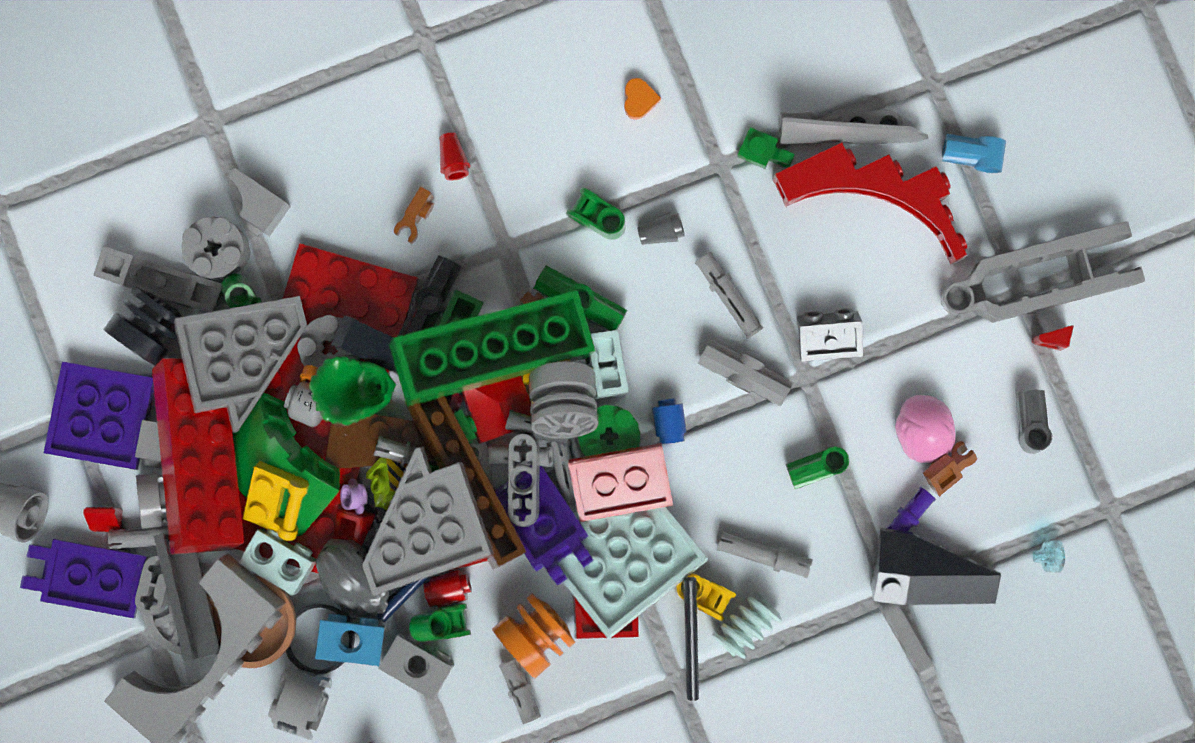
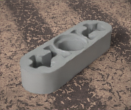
(513, 471)
(908, 640)

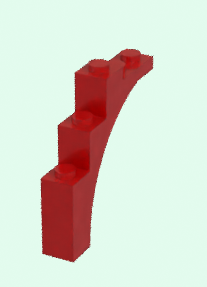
(835, 172)

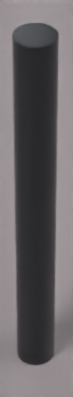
(691, 638)

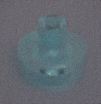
(1050, 556)

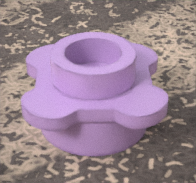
(353, 496)

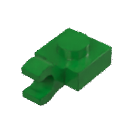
(760, 149)

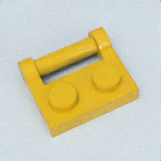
(266, 499)

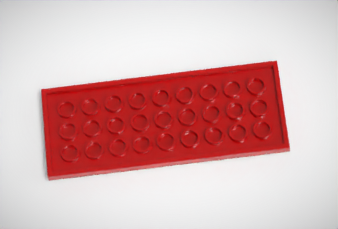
(336, 288)

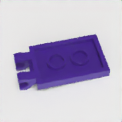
(554, 532)
(87, 577)

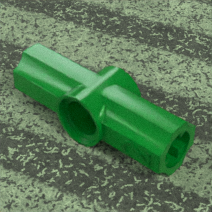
(598, 309)

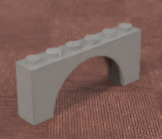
(244, 611)

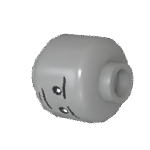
(301, 406)

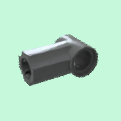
(1033, 417)

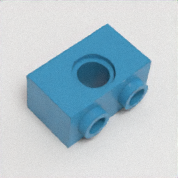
(332, 648)

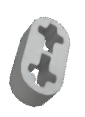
(146, 588)

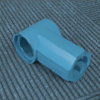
(983, 153)

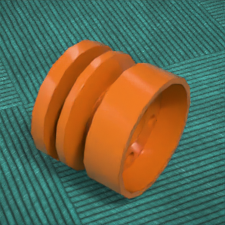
(533, 635)

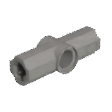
(745, 372)

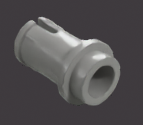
(394, 450)

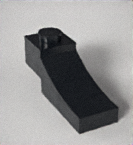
(365, 343)

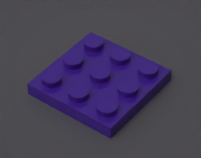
(98, 415)

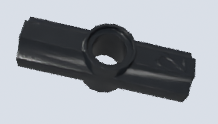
(438, 284)

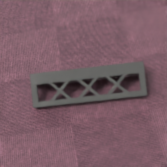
(188, 602)

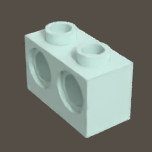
(608, 366)
(275, 568)

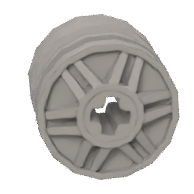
(563, 400)

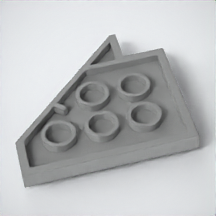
(237, 353)
(426, 528)

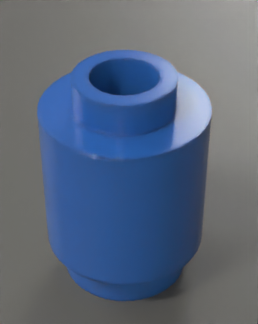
(669, 421)

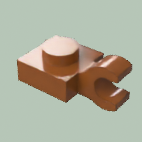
(418, 208)
(947, 470)

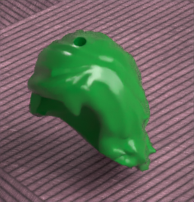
(350, 389)

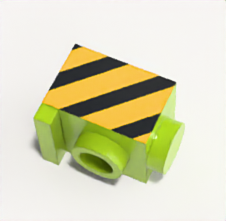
(385, 477)

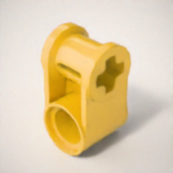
(707, 596)

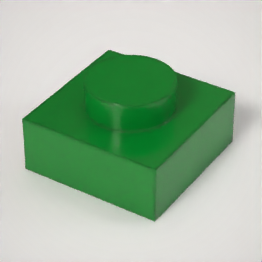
(467, 425)

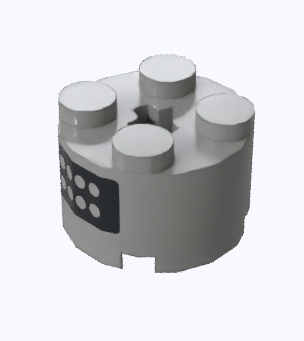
(200, 241)
(300, 702)

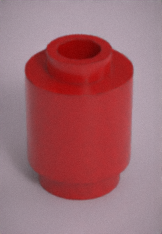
(447, 589)

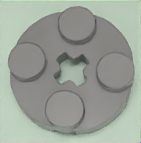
(314, 336)

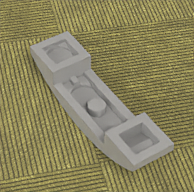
(155, 278)

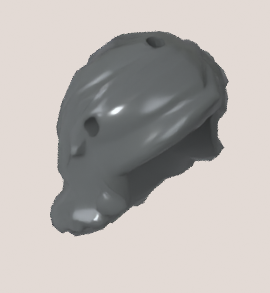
(345, 580)

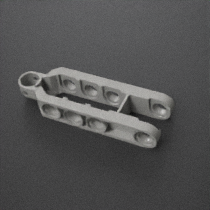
(970, 296)

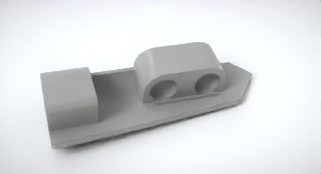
(800, 128)

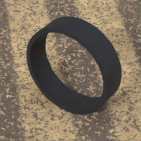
(297, 663)

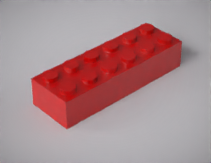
(196, 467)

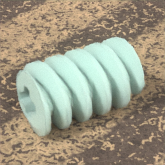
(747, 626)

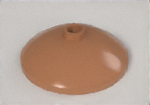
(275, 640)

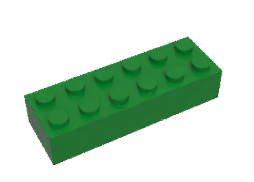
(491, 347)

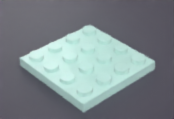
(633, 566)

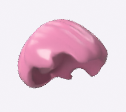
(925, 429)

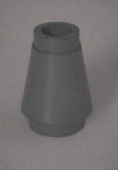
(662, 229)

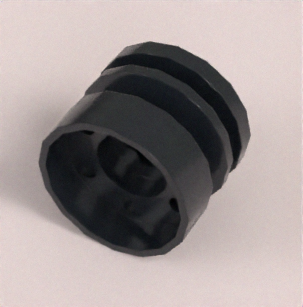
(145, 326)

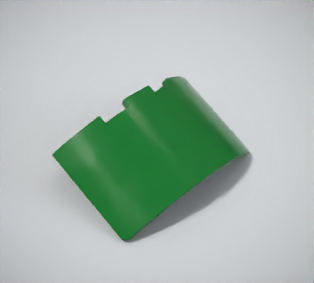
(270, 439)

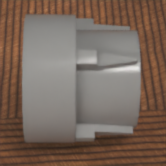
(151, 500)
(21, 512)

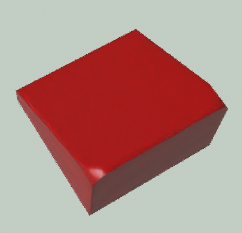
(1056, 339)
(103, 518)
(352, 525)

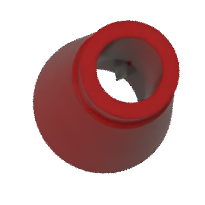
(452, 158)

